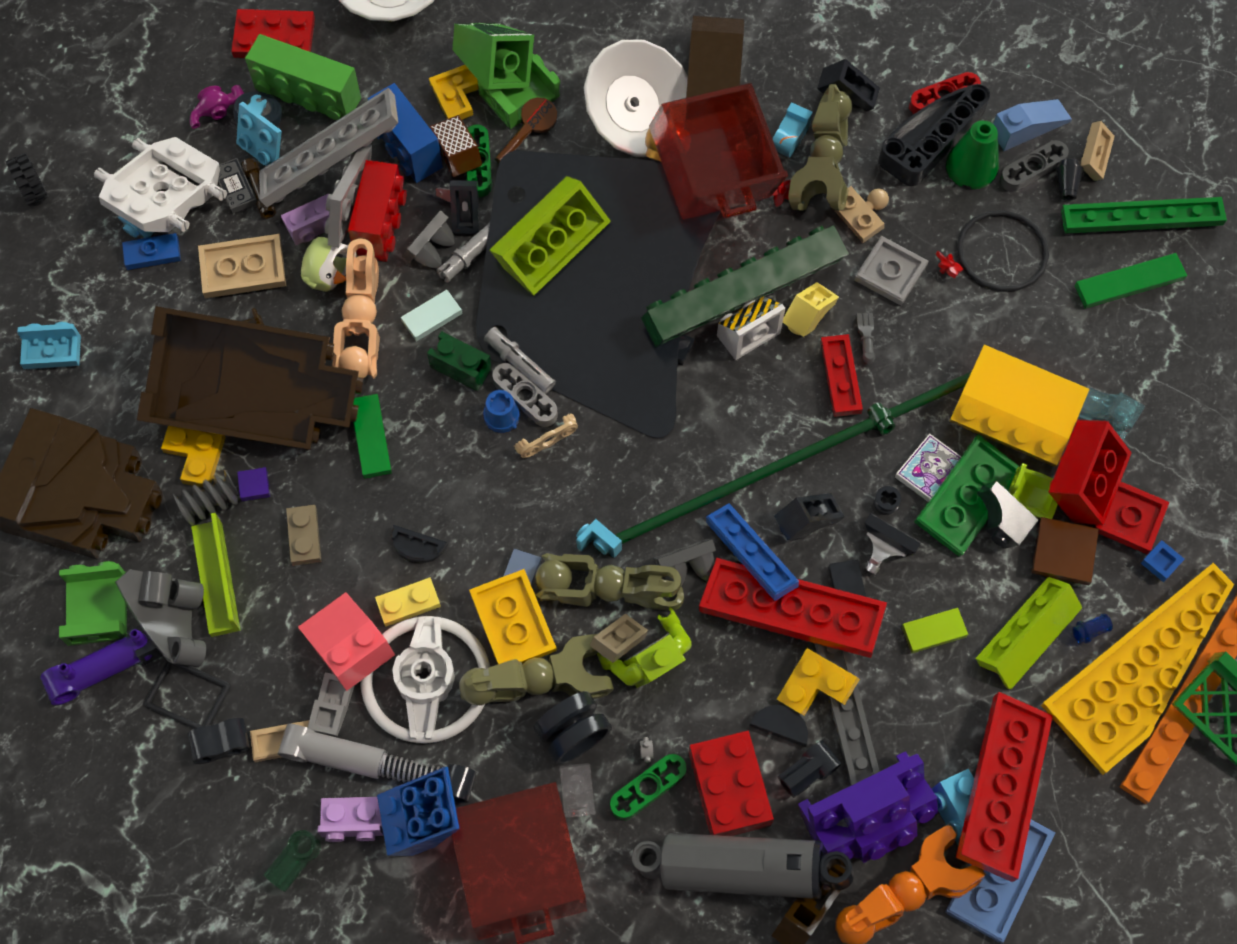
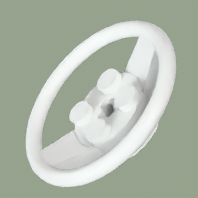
(424, 695)

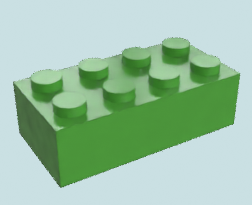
(303, 77)

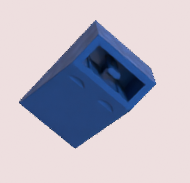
(418, 814)

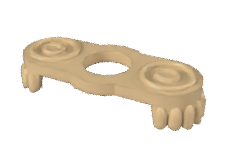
(529, 449)

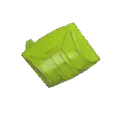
(1032, 492)

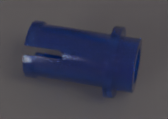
(1092, 628)

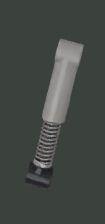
(308, 746)

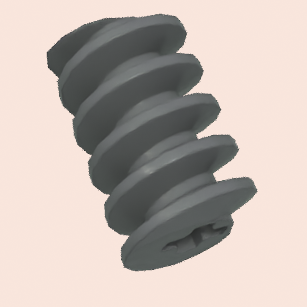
(207, 498)

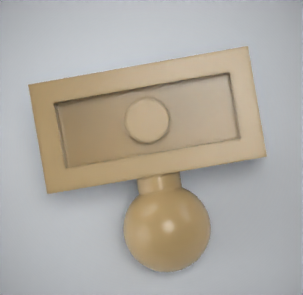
(860, 215)

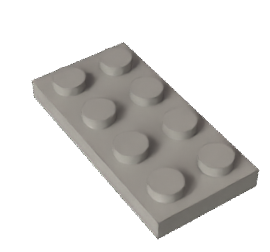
(342, 201)

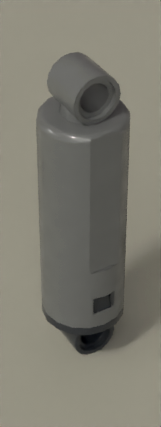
(743, 865)

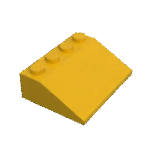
(1019, 405)

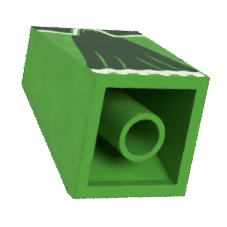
(495, 54)

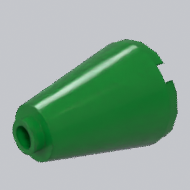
(975, 156)

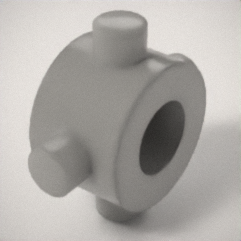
(646, 749)

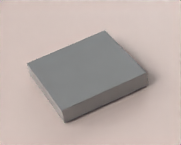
(891, 270)

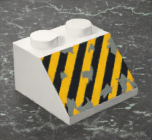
(751, 326)

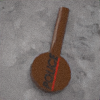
(537, 116)

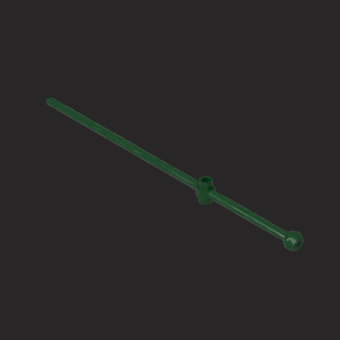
(879, 418)

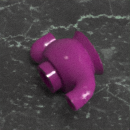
(213, 103)

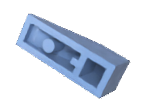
(1029, 121)

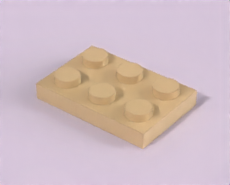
(241, 266)

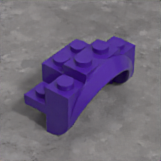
(875, 810)

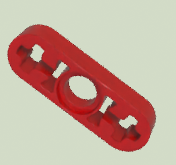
(951, 85)

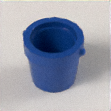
(501, 412)

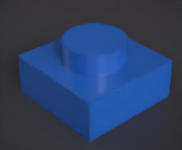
(1162, 561)

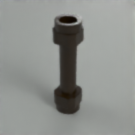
(251, 170)

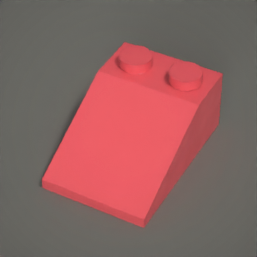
(347, 641)

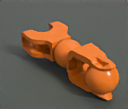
(908, 890)

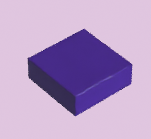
(253, 484)

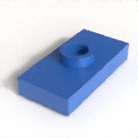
(151, 251)

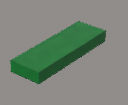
(371, 437)

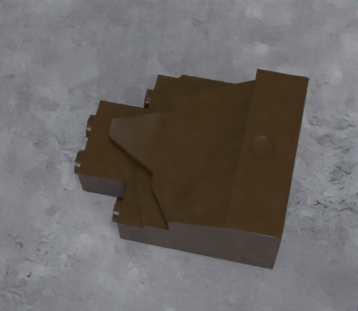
(73, 487)

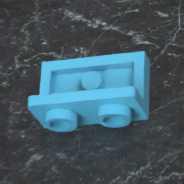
(49, 345)
(953, 799)

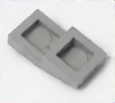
(330, 707)

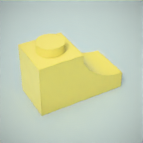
(809, 309)

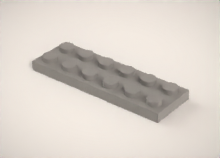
(328, 147)

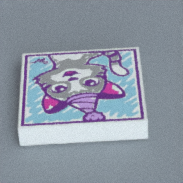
(927, 467)

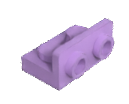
(307, 220)
(350, 818)

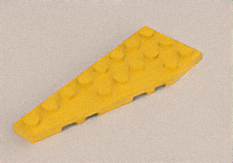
(1127, 688)

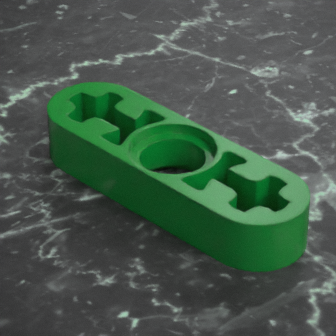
(485, 168)
(670, 779)

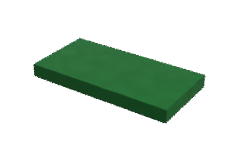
(955, 509)

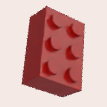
(377, 208)
(1090, 472)
(730, 785)

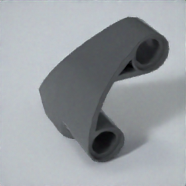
(165, 613)

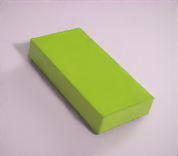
(934, 630)

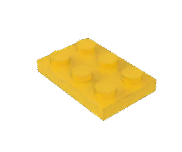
(512, 618)

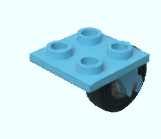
(257, 122)

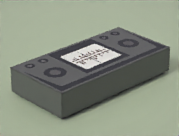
(235, 183)

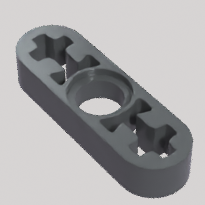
(1028, 176)

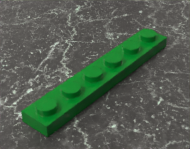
(1143, 215)

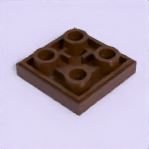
(1065, 551)

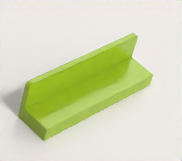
(215, 577)
(1030, 631)

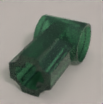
(291, 862)

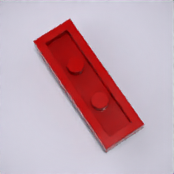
(841, 375)

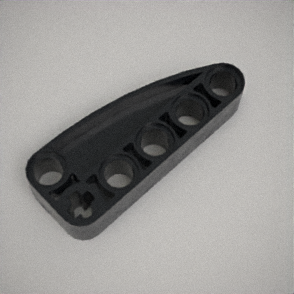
(925, 133)

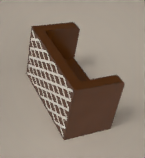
(456, 146)

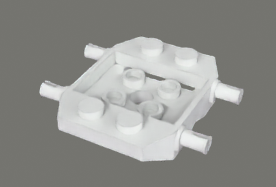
(133, 188)

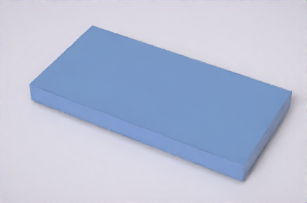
(995, 900)

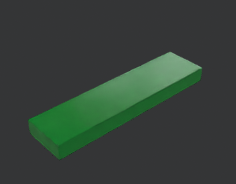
(1130, 280)

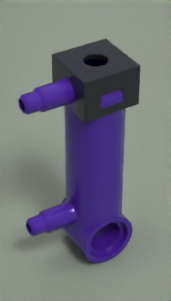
(67, 680)

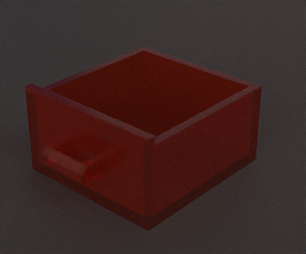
(717, 152)
(517, 863)

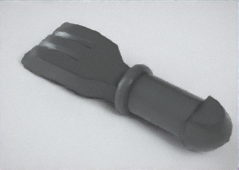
(865, 328)

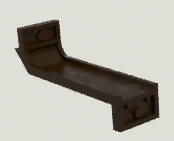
(714, 54)

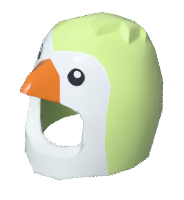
(322, 267)

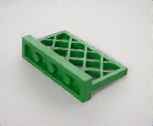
(1226, 669)

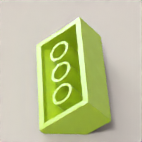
(550, 235)

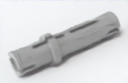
(462, 257)
(510, 352)

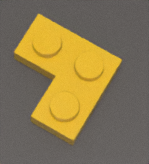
(451, 90)
(200, 449)
(815, 675)

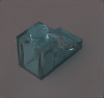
(1117, 409)

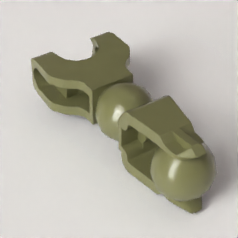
(822, 170)
(610, 583)
(536, 676)

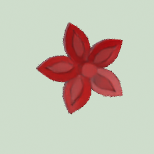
(782, 193)
(949, 265)

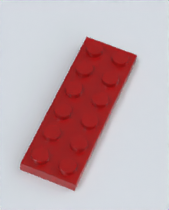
(806, 613)
(1005, 787)

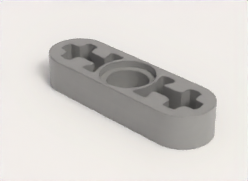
(528, 406)

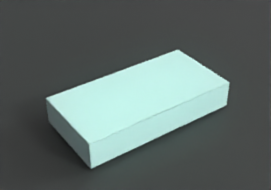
(431, 315)

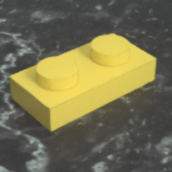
(407, 602)

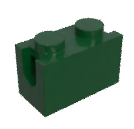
(460, 361)

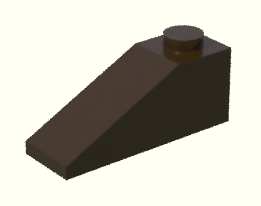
(806, 914)

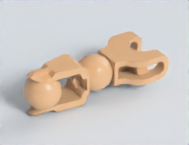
(358, 312)

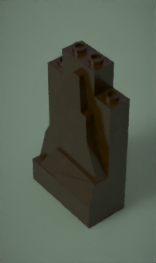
(244, 380)

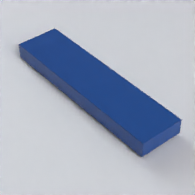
(752, 552)

